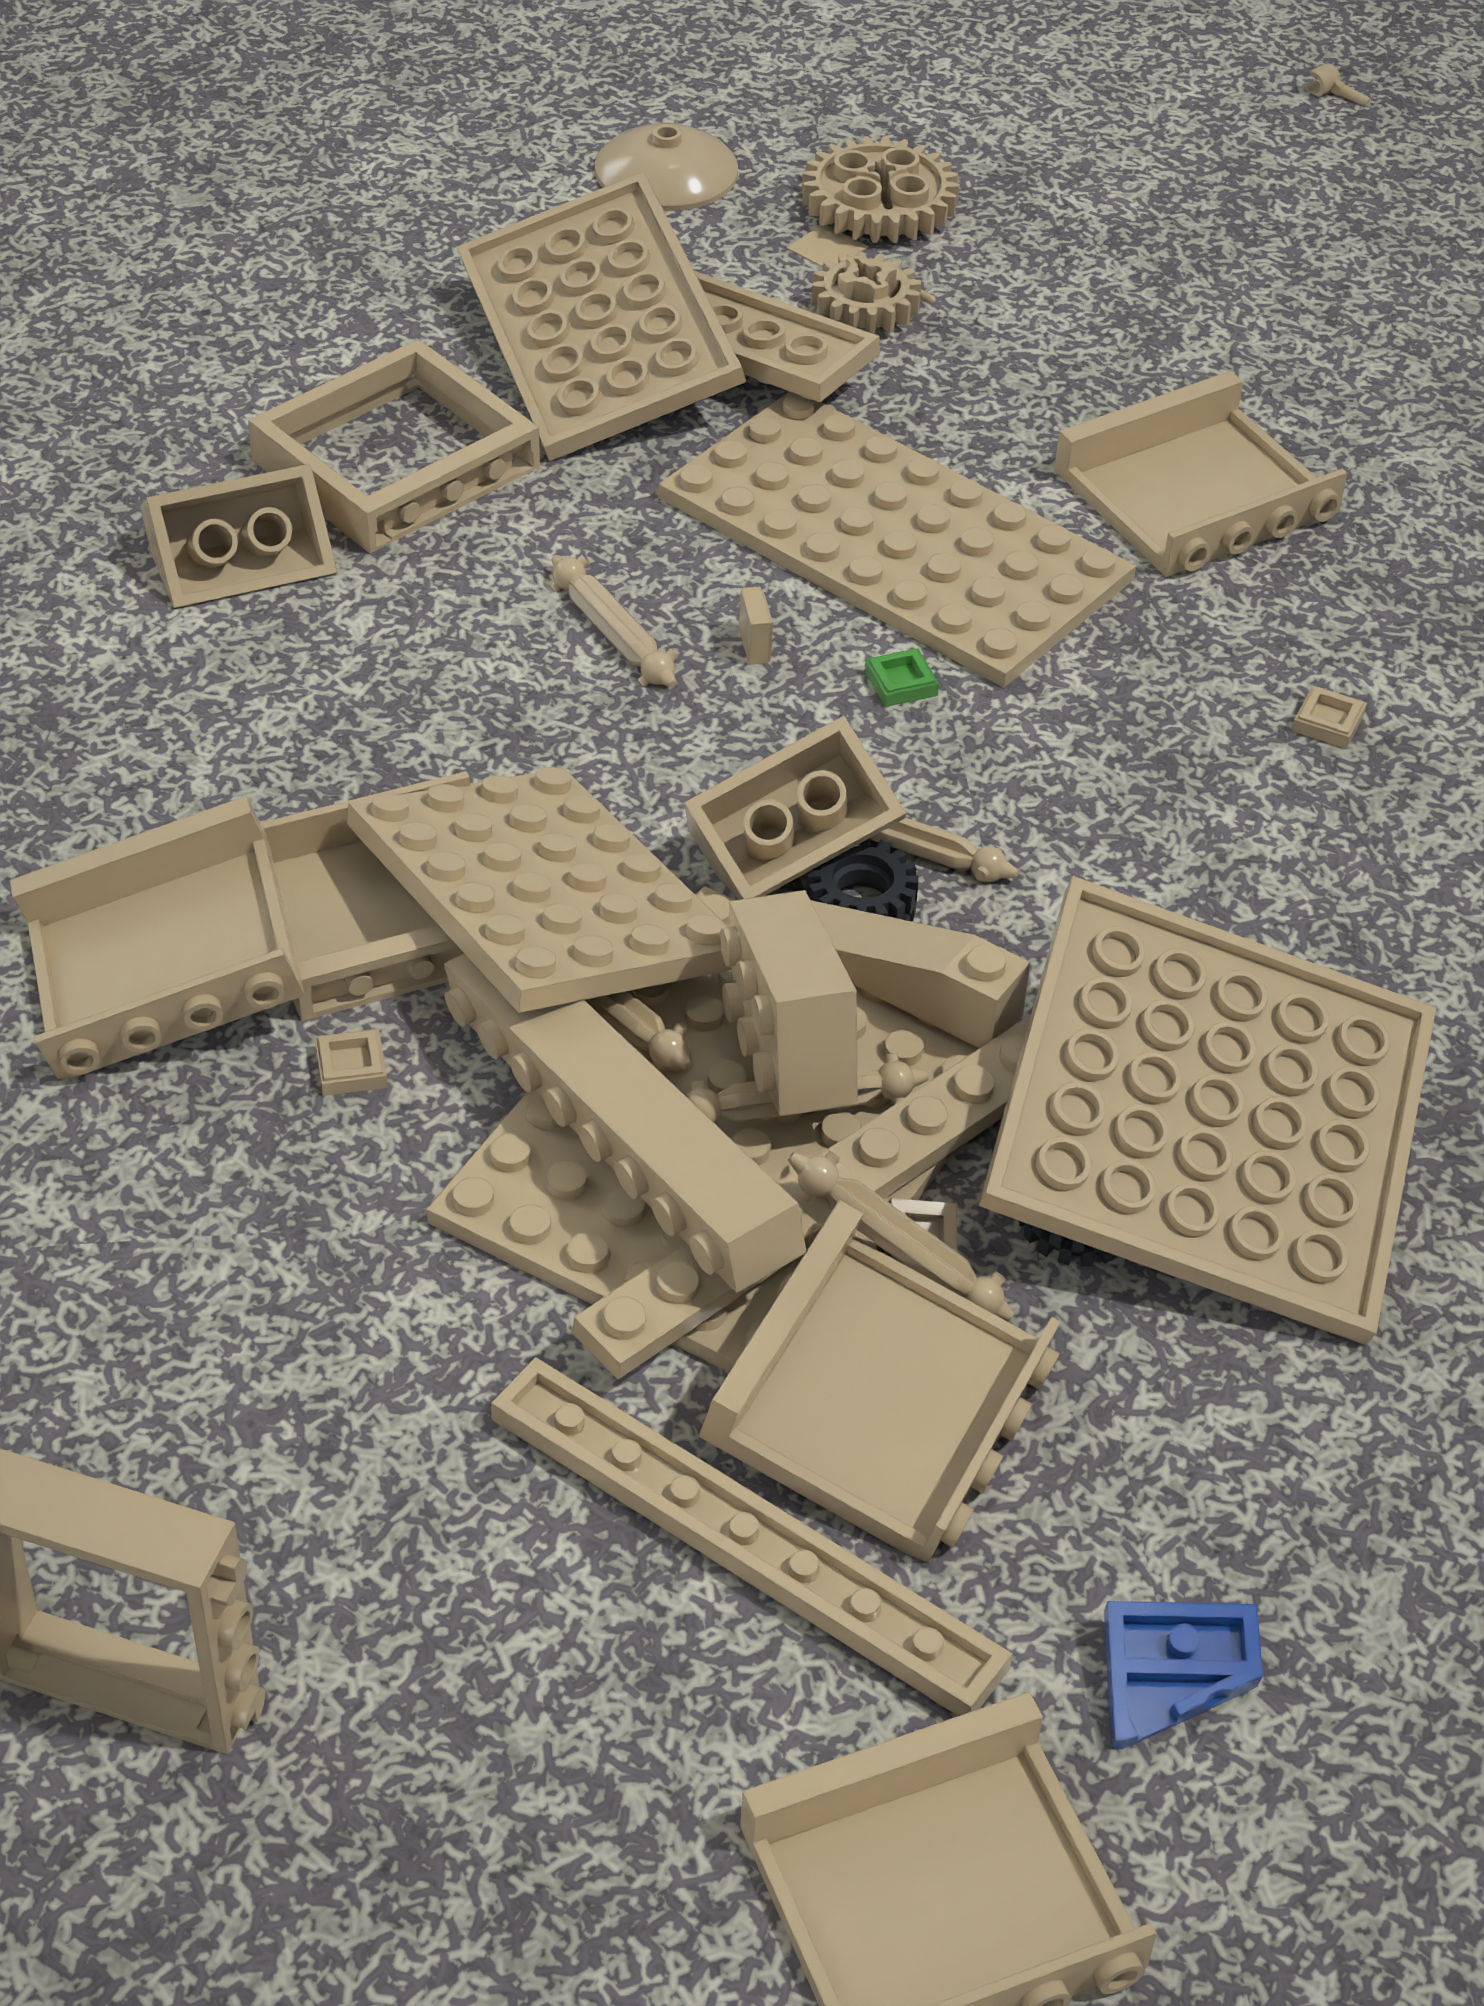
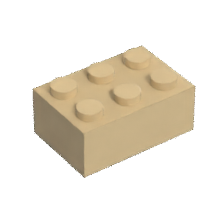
(791, 1003)

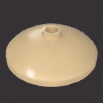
(680, 161)

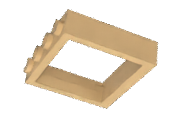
(423, 494)
(150, 1540)

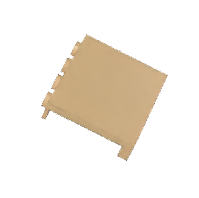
(1192, 476)
(348, 915)
(157, 938)
(878, 1391)
(943, 1872)

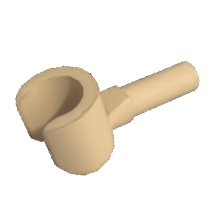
(1329, 81)

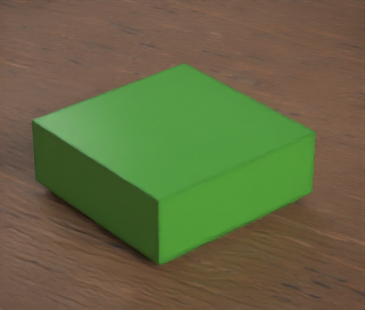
(901, 677)

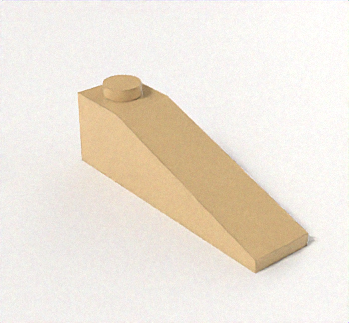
(931, 971)

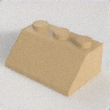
(238, 535)
(792, 811)

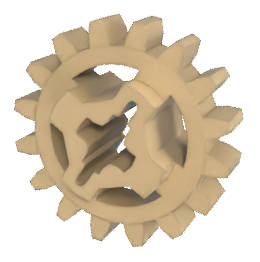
(866, 292)

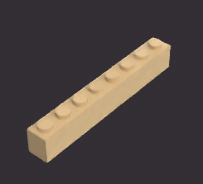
(640, 1126)

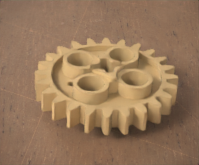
(849, 192)

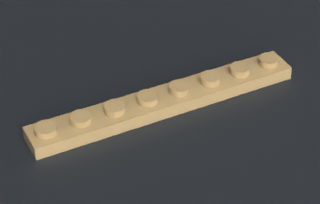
(753, 1539)

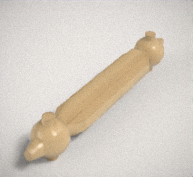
(614, 621)
(947, 849)
(644, 1029)
(745, 1103)
(899, 1233)

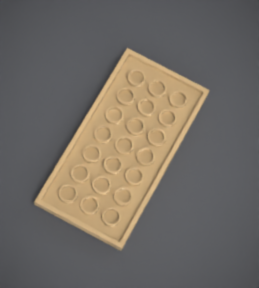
(899, 536)

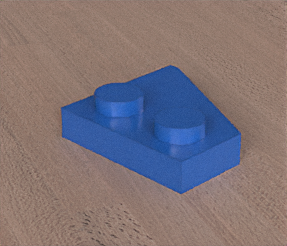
(1176, 1662)

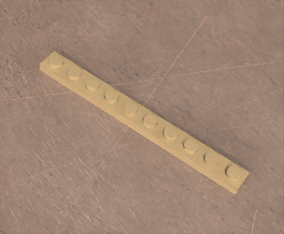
(881, 1154)

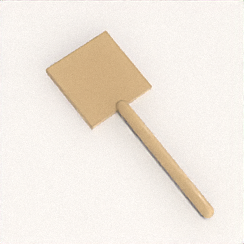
(826, 245)

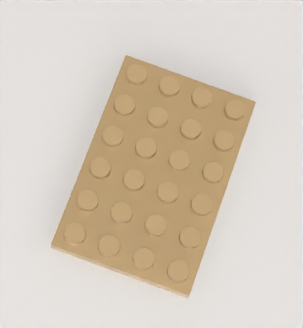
(599, 316)
(541, 887)

